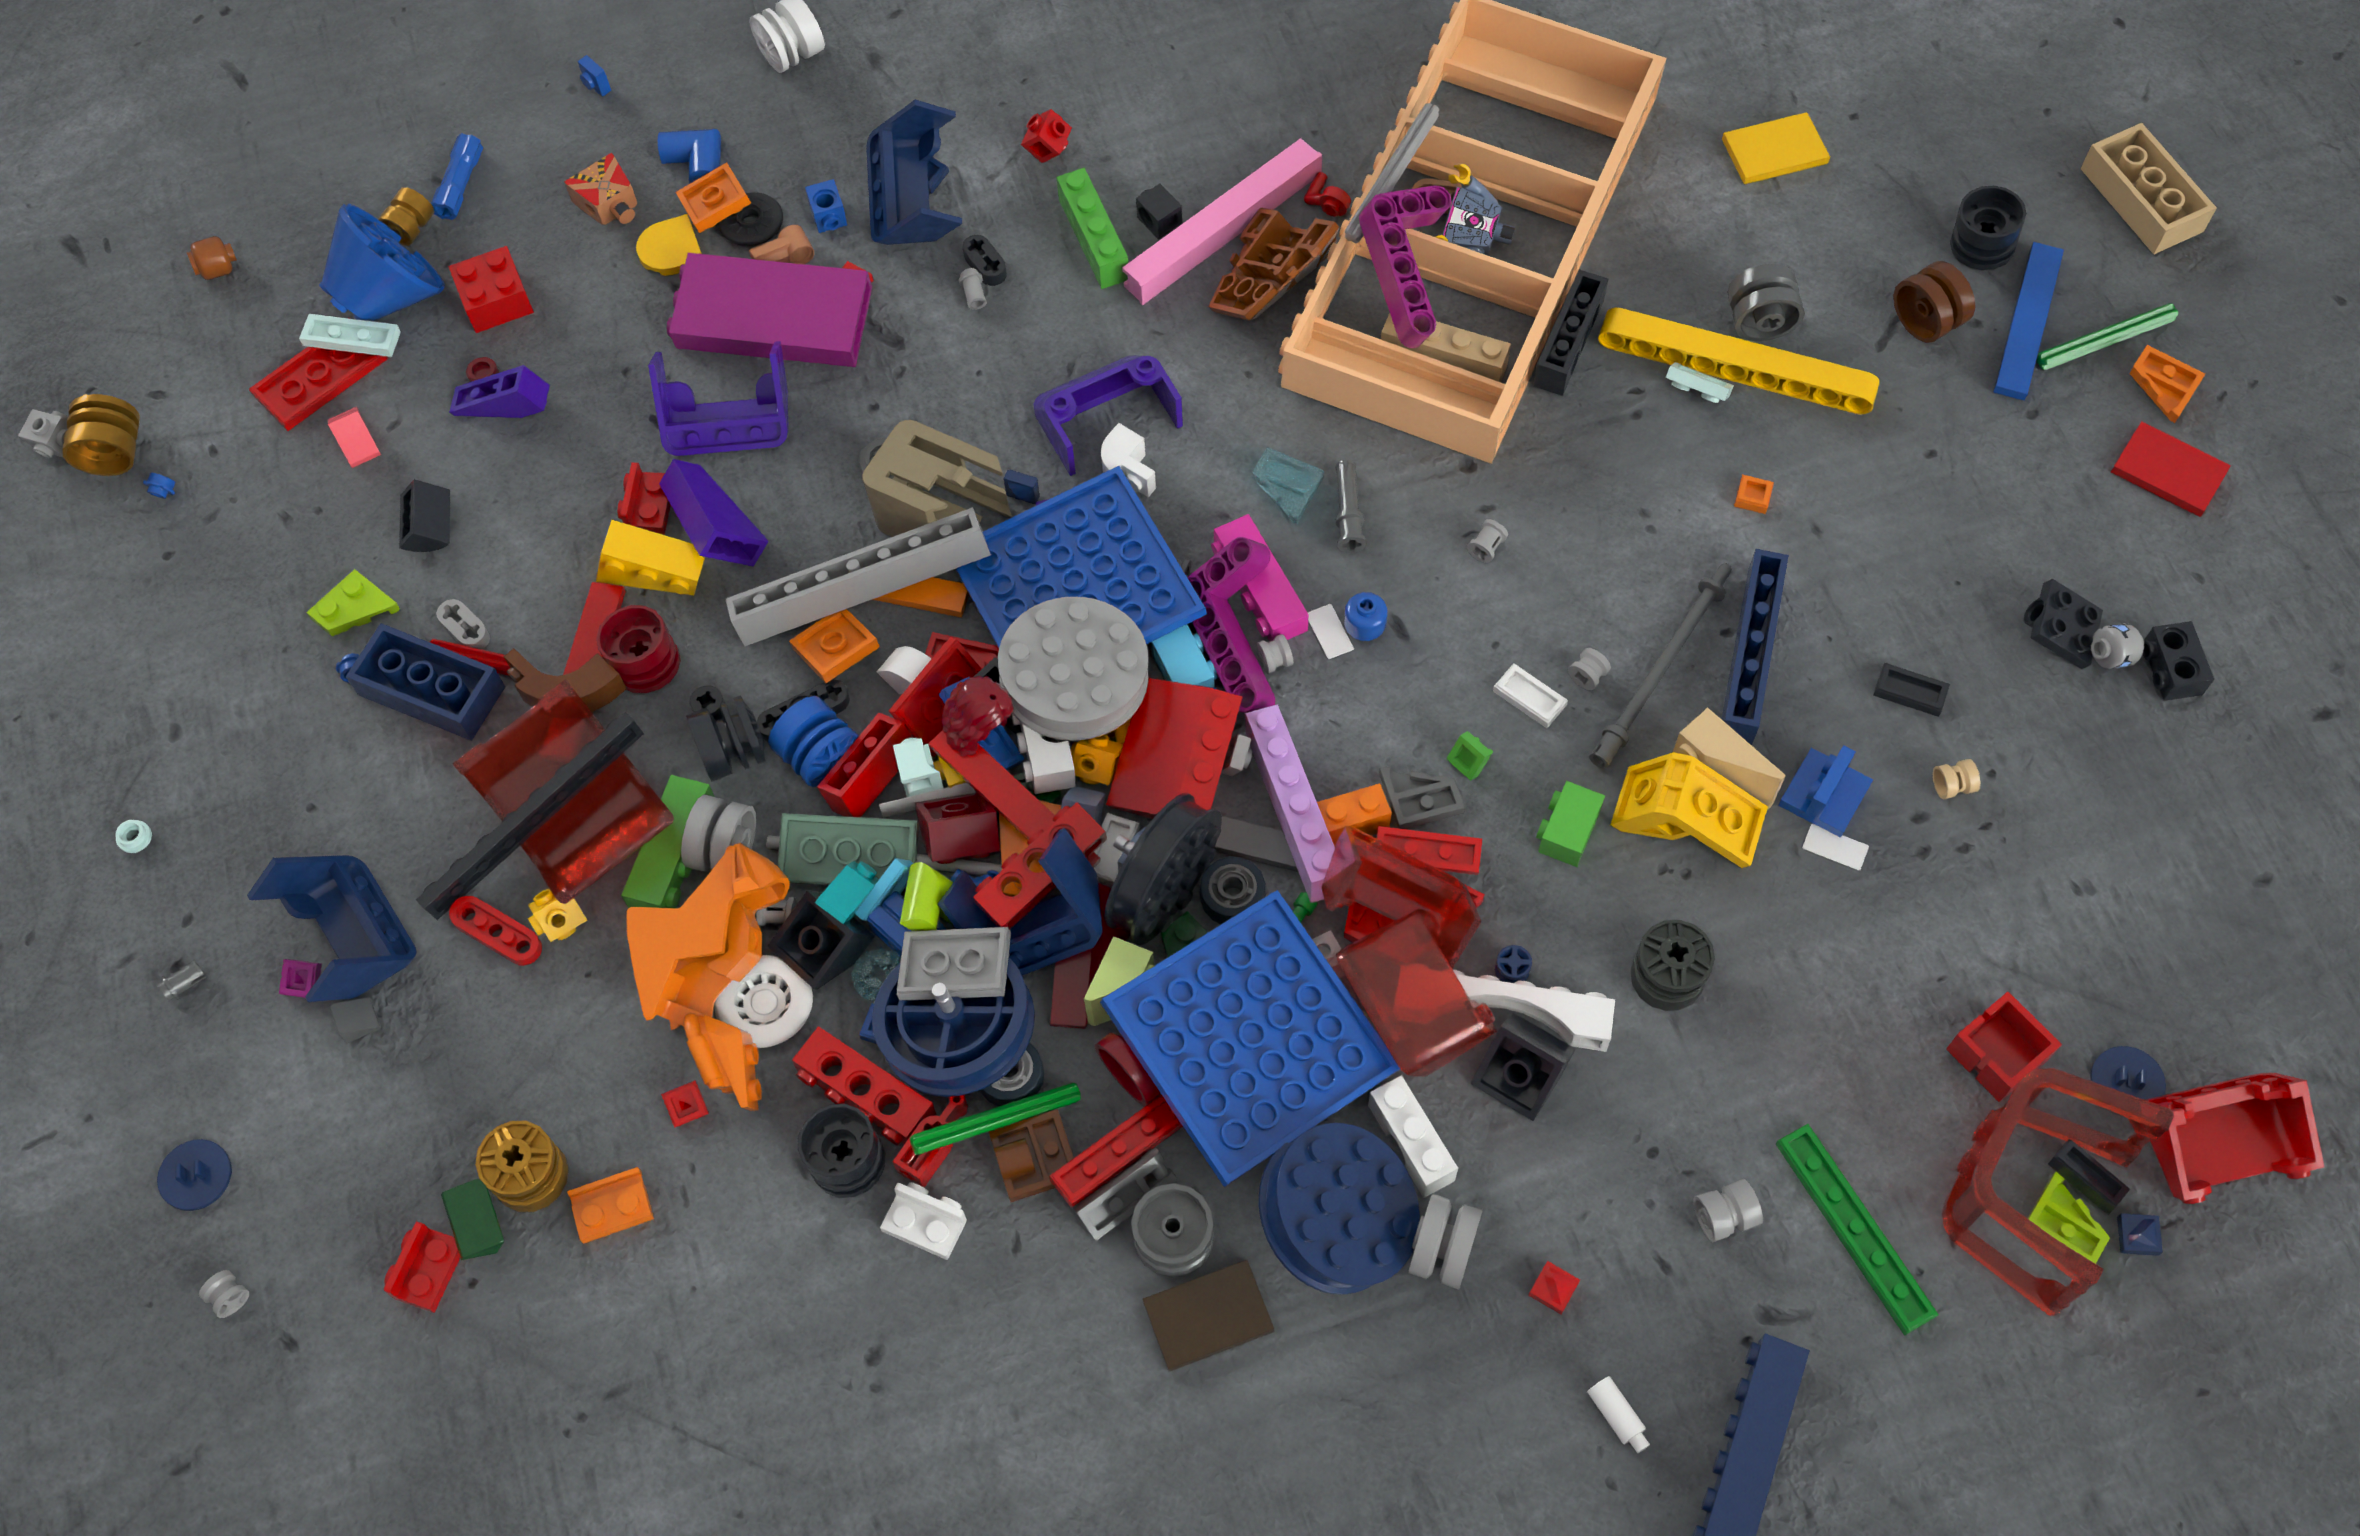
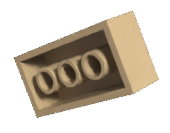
(2148, 188)

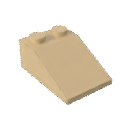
(1731, 756)

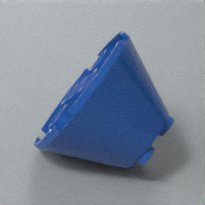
(372, 270)

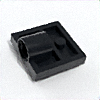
(2064, 623)

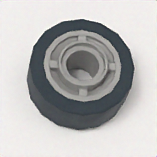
(1021, 1085)

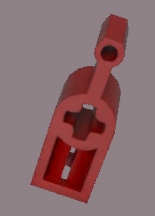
(922, 1167)

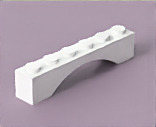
(1577, 1018)

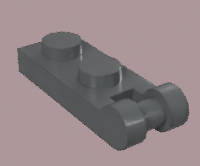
(1119, 1197)

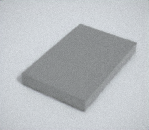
(962, 959)

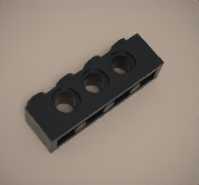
(1570, 332)

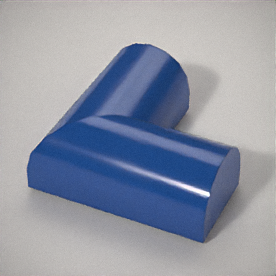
(697, 147)

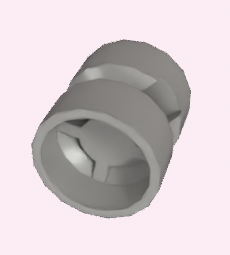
(1731, 1209)

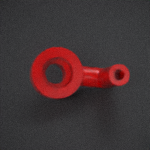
(1332, 200)

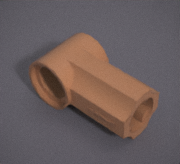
(789, 247)

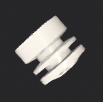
(787, 34)

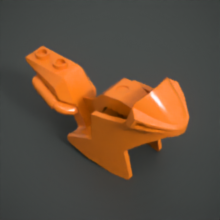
(695, 952)

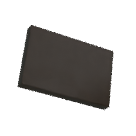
(1208, 1315)

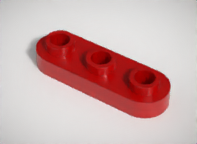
(487, 921)

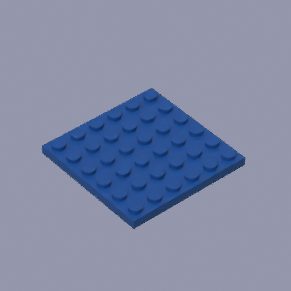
(1083, 545)
(1250, 1036)

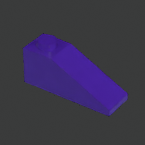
(504, 394)

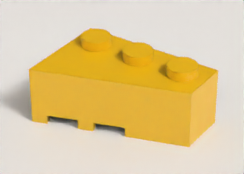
(648, 560)

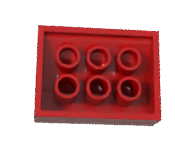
(1174, 747)

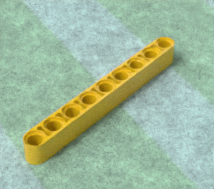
(1739, 360)

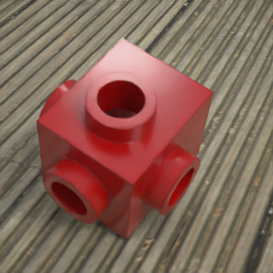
(1046, 135)

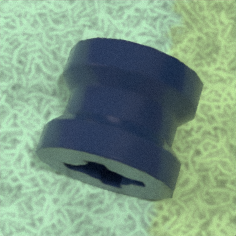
(1515, 958)

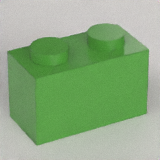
(1570, 824)

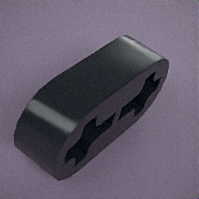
(989, 257)

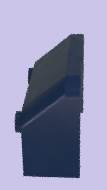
(899, 176)
(351, 915)
(1053, 927)

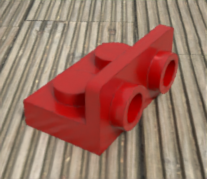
(644, 501)
(422, 1268)

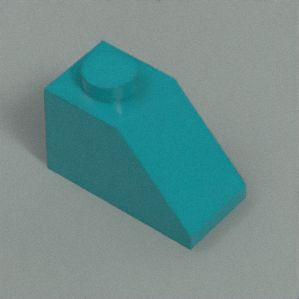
(848, 891)

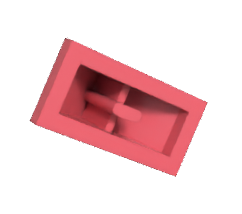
(353, 437)

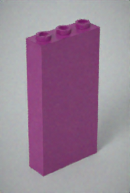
(752, 303)

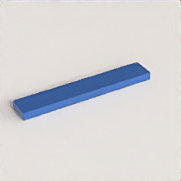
(2028, 321)

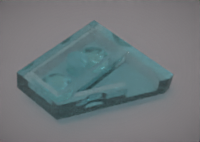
(1287, 482)

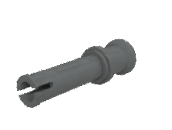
(1349, 518)

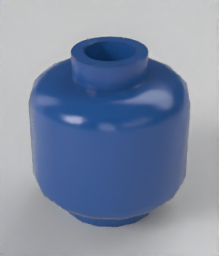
(1365, 616)

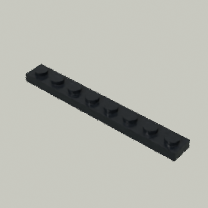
(530, 816)

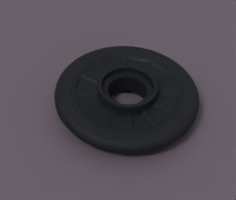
(764, 228)

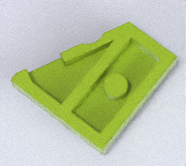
(2068, 1220)

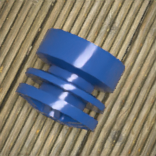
(811, 739)

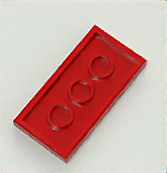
(311, 382)

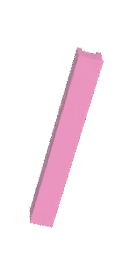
(1221, 221)

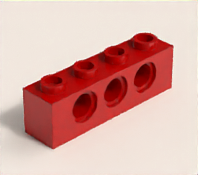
(1007, 910)
(825, 1051)

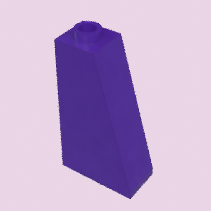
(710, 516)

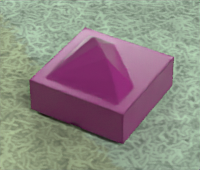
(298, 977)

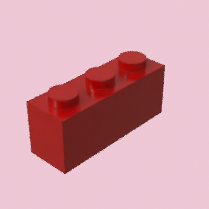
(864, 767)

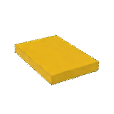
(1775, 148)

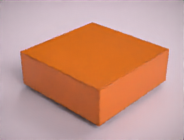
(1754, 494)

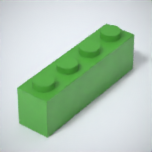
(1092, 227)
(659, 864)

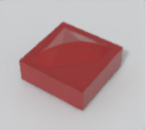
(685, 1103)
(1554, 1287)

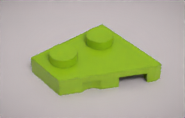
(350, 605)

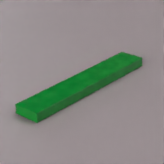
(1857, 1229)

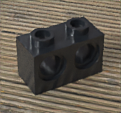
(2184, 659)

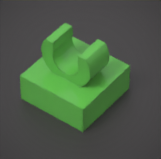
(1469, 755)

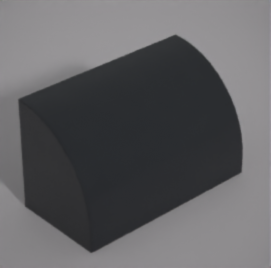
(424, 517)

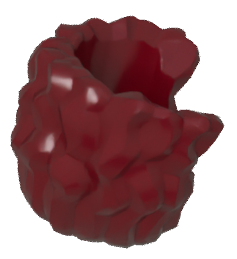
(973, 712)

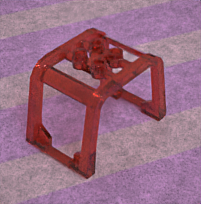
(1974, 1193)

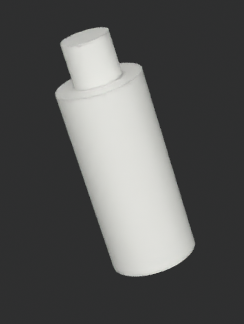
(1619, 1413)

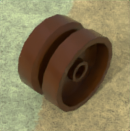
(1934, 301)

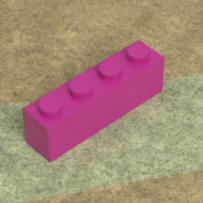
(1268, 593)

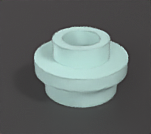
(129, 829)

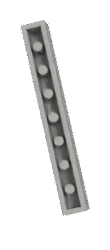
(857, 577)

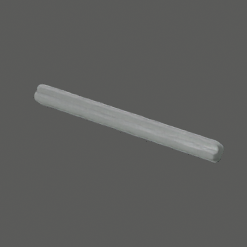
(1396, 164)

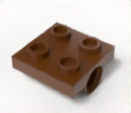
(1031, 1153)

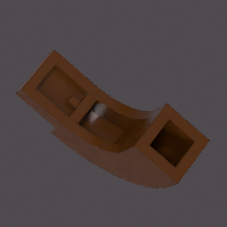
(594, 682)

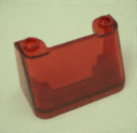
(1414, 994)

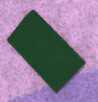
(473, 1219)

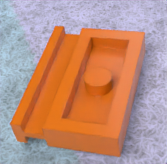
(610, 1205)

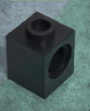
(1159, 211)

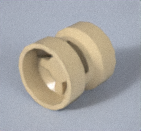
(1954, 779)

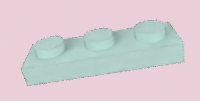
(350, 335)

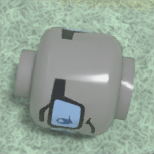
(2117, 646)

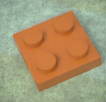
(713, 197)
(834, 644)

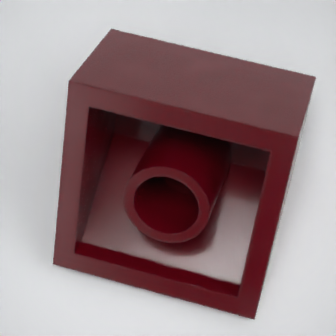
(958, 827)

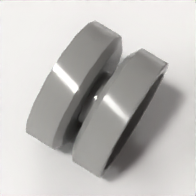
(713, 828)
(1445, 1241)

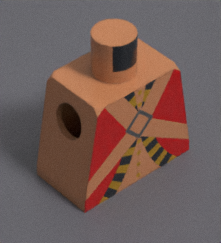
(603, 191)

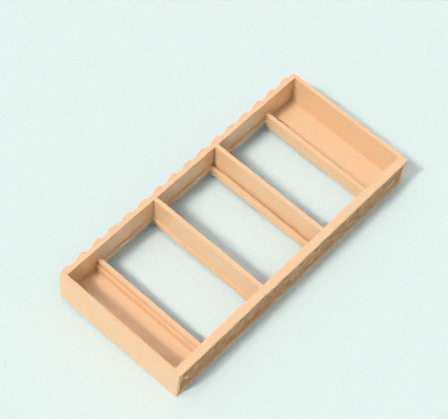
(1533, 67)

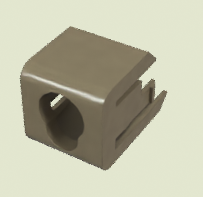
(919, 460)

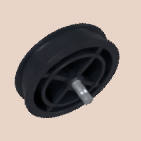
(1162, 868)

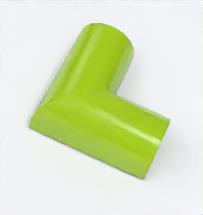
(921, 899)

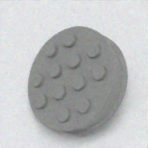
(1074, 668)

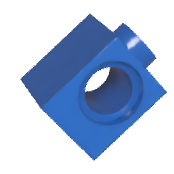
(826, 206)

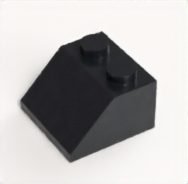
(818, 943)
(1522, 1066)

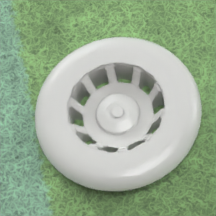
(767, 1003)

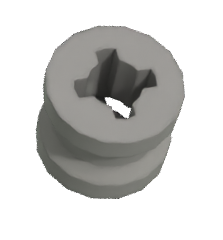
(1275, 653)
(1589, 669)
(224, 1293)

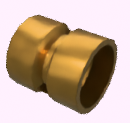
(406, 214)

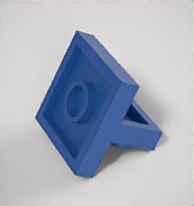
(1826, 790)

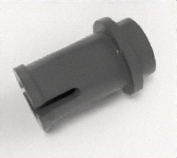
(181, 980)

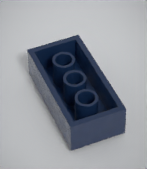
(426, 681)

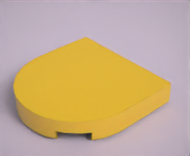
(666, 245)

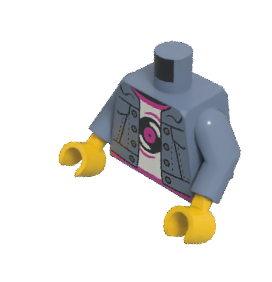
(1474, 215)

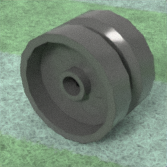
(1765, 302)
(1169, 1208)

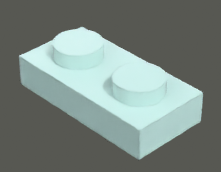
(1687, 378)

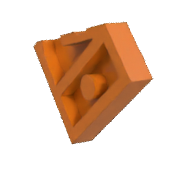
(2166, 381)

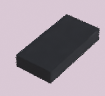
(1911, 689)
(2089, 1176)

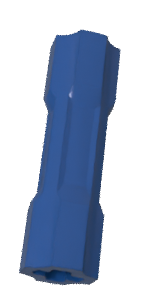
(449, 194)

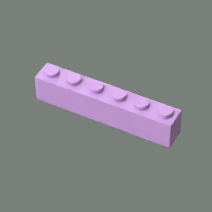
(1291, 797)

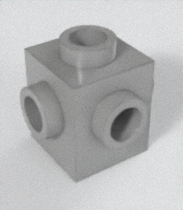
(45, 432)

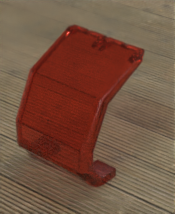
(595, 827)

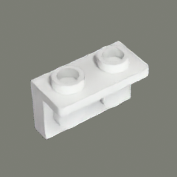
(924, 1220)

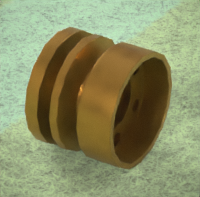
(101, 435)
(527, 1183)

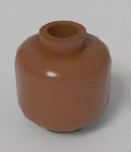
(211, 258)

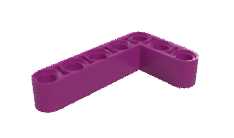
(1396, 213)
(1220, 629)

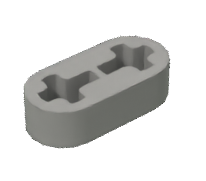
(467, 621)

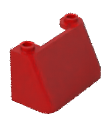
(2237, 1133)

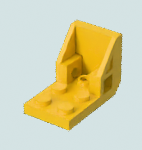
(1684, 798)

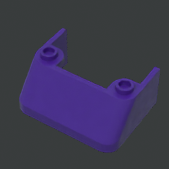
(1098, 387)
(721, 426)

